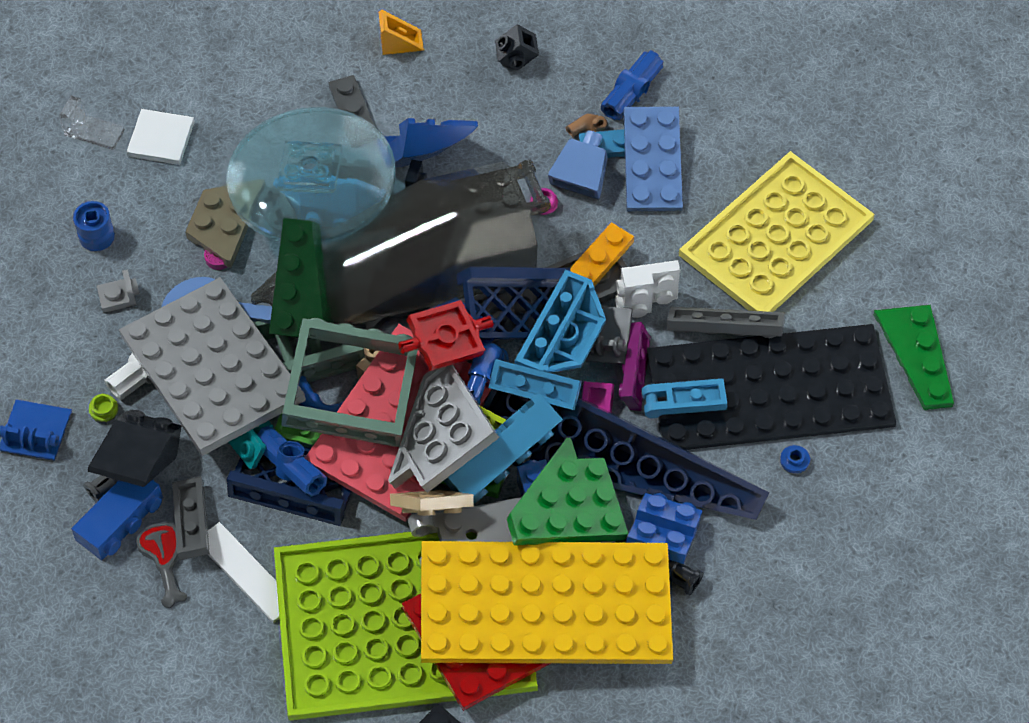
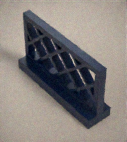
(508, 279)
(286, 495)

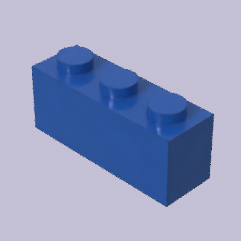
(115, 516)

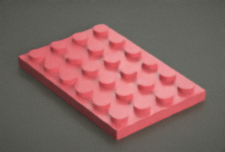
(367, 465)

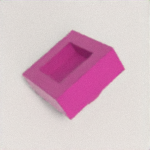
(599, 394)

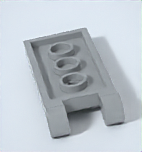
(484, 520)

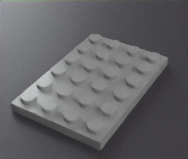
(210, 365)

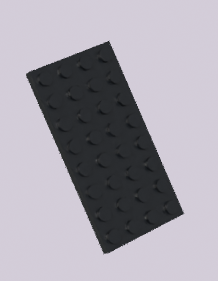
(778, 386)

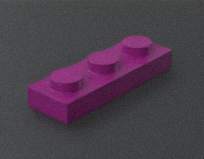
(635, 367)

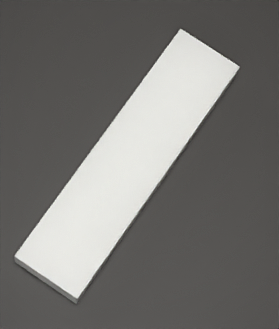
(244, 570)

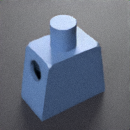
(581, 166)

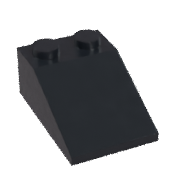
(137, 448)

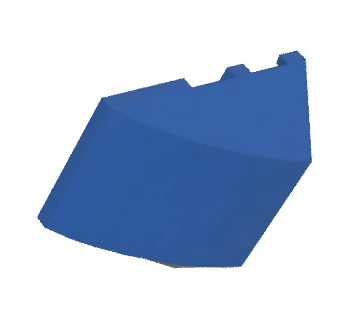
(426, 139)

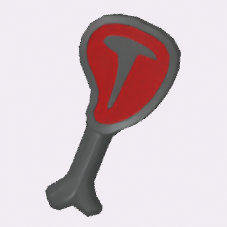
(159, 545)

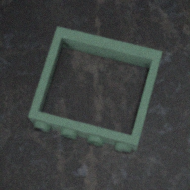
(339, 423)

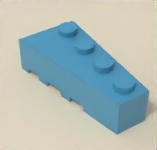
(517, 435)

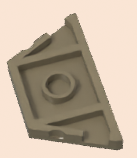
(217, 225)

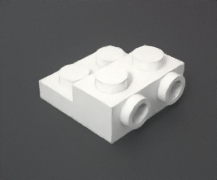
(647, 284)

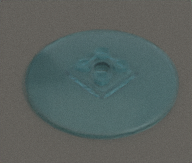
(340, 193)

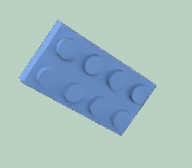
(652, 159)

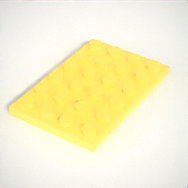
(776, 235)

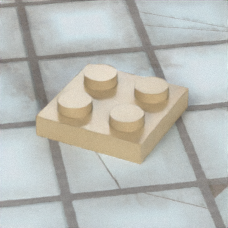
(435, 500)

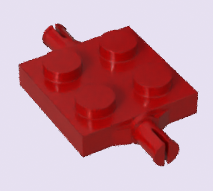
(445, 335)

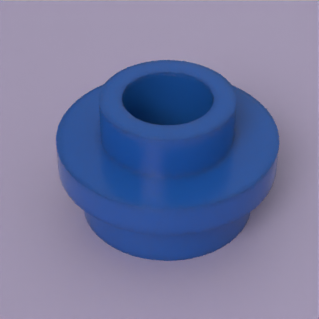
(792, 465)

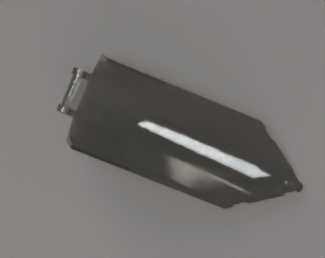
(427, 237)

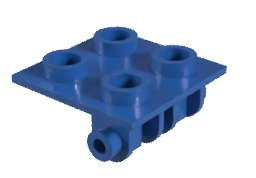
(34, 430)

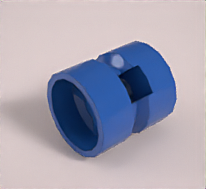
(94, 226)

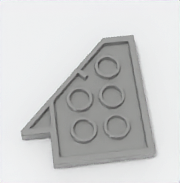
(441, 431)

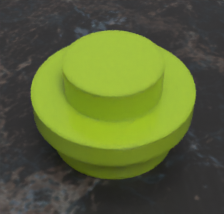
(103, 408)

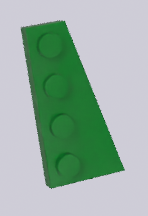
(919, 352)

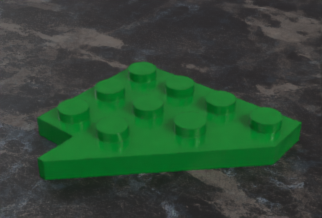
(568, 503)

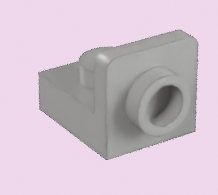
(118, 293)

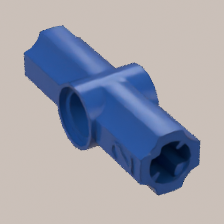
(632, 85)
(291, 462)

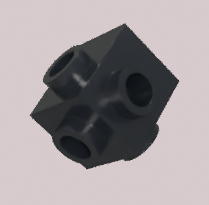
(516, 47)

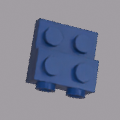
(666, 522)

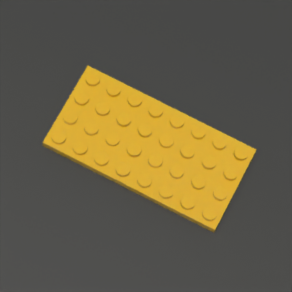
(545, 603)

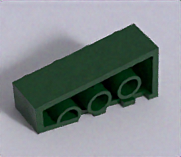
(299, 279)

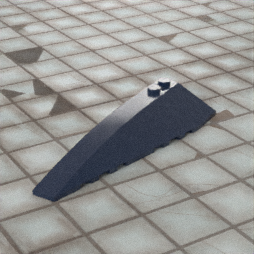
(639, 459)

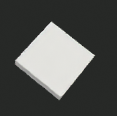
(160, 137)

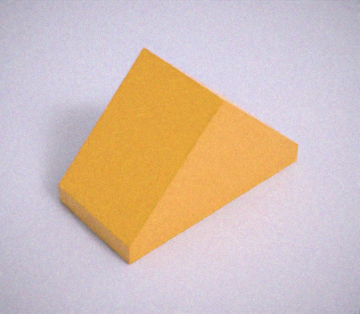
(398, 35)

